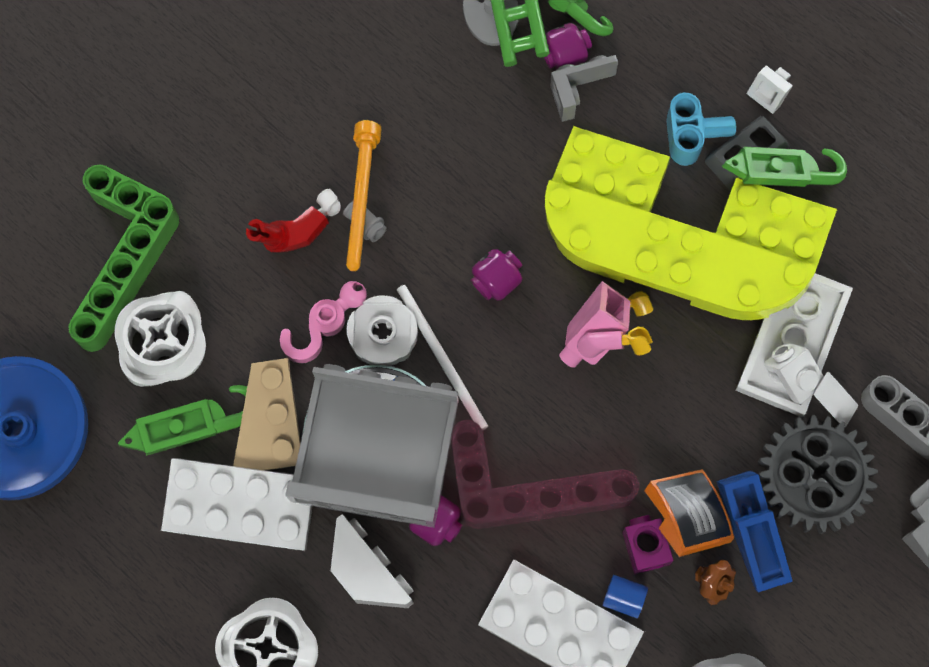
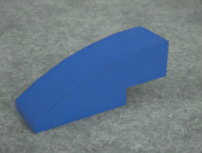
(755, 530)

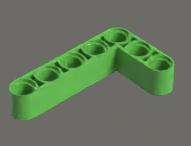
(125, 254)

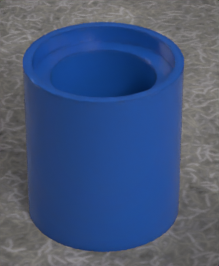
(625, 596)

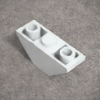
(364, 570)

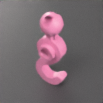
(325, 319)

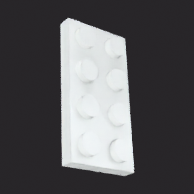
(808, 324)
(234, 505)
(557, 623)

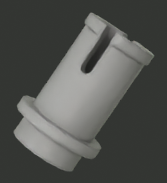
(374, 226)

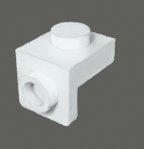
(795, 370)

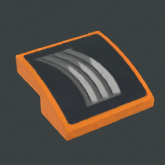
(691, 512)

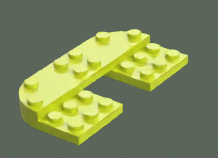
(744, 271)

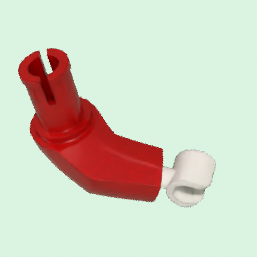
(298, 233)

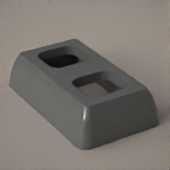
(740, 140)

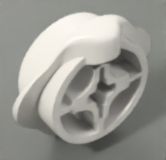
(136, 316)
(273, 610)

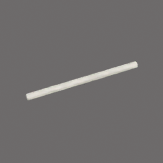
(442, 357)

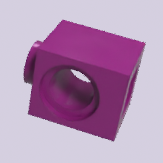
(641, 560)

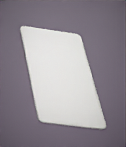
(835, 399)

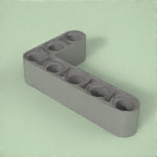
(891, 412)

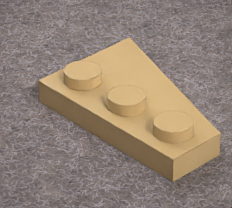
(269, 419)

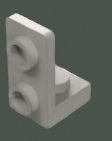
(569, 76)

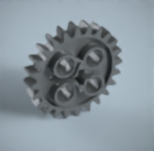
(837, 451)

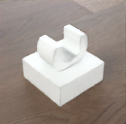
(770, 88)

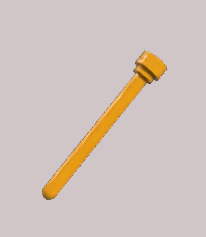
(367, 136)

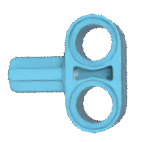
(693, 128)

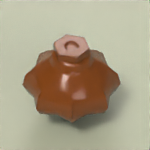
(716, 581)

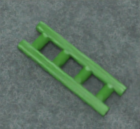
(536, 40)

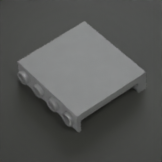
(374, 446)

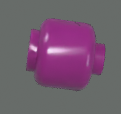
(567, 46)
(496, 274)
(446, 524)

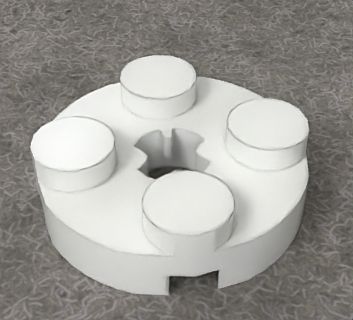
(397, 318)

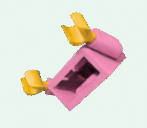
(603, 326)

